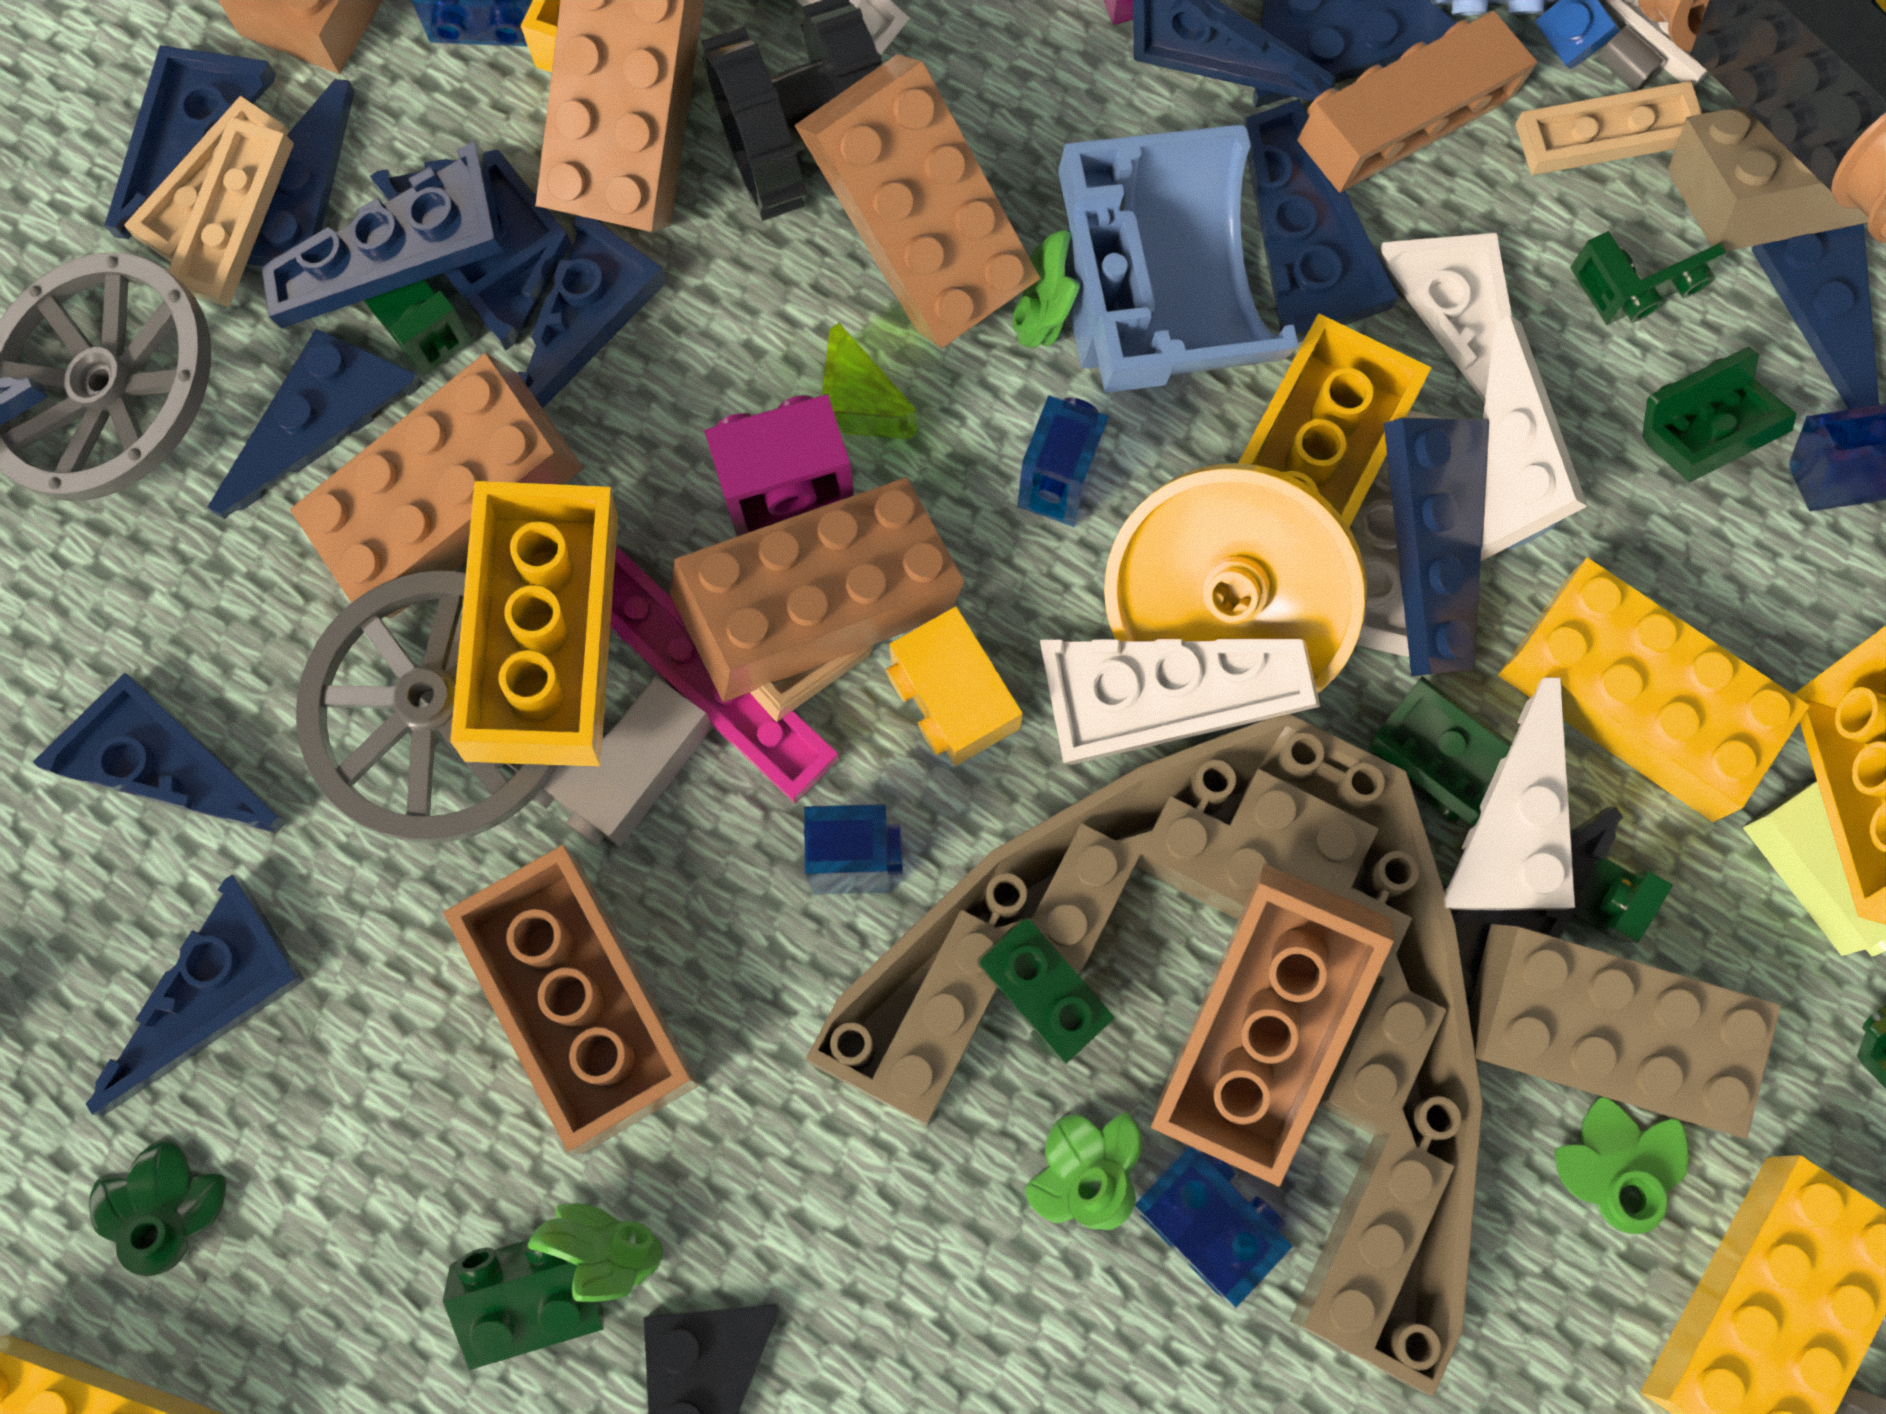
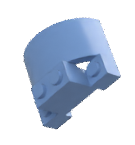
(1162, 257)

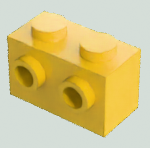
(953, 686)

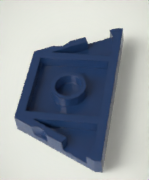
(1350, 34)
(510, 283)

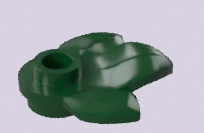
(155, 1196)

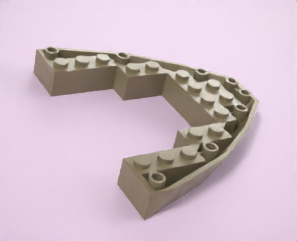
(1206, 824)

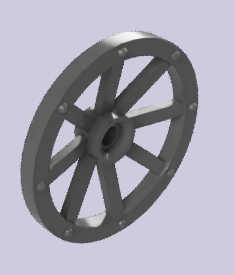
(104, 378)
(426, 722)

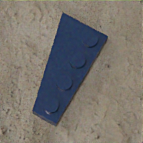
(1310, 230)

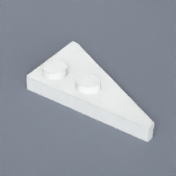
(1456, 292)
(1528, 463)
(1522, 840)

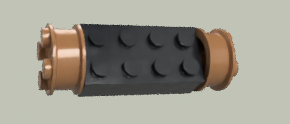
(1807, 76)

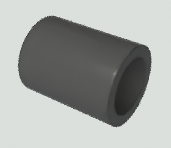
(1631, 59)

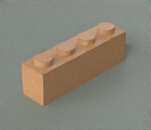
(1415, 100)

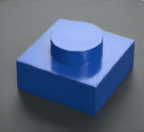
(1577, 29)

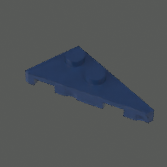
(1222, 45)
(180, 105)

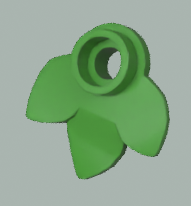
(1048, 301)
(1621, 1155)
(1088, 1172)
(607, 1252)

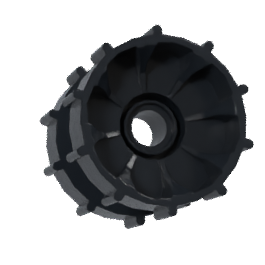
(762, 109)

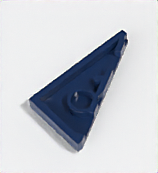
(308, 176)
(1828, 296)
(588, 306)
(320, 401)
(144, 751)
(217, 983)

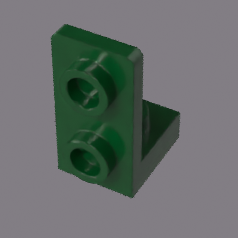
(1616, 290)
(420, 324)
(1621, 901)
(1045, 991)

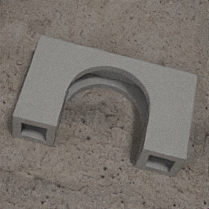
(636, 762)

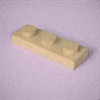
(1605, 127)
(230, 210)
(166, 212)

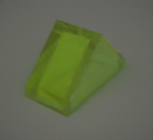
(862, 394)

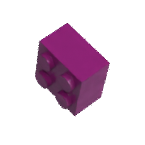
(780, 462)

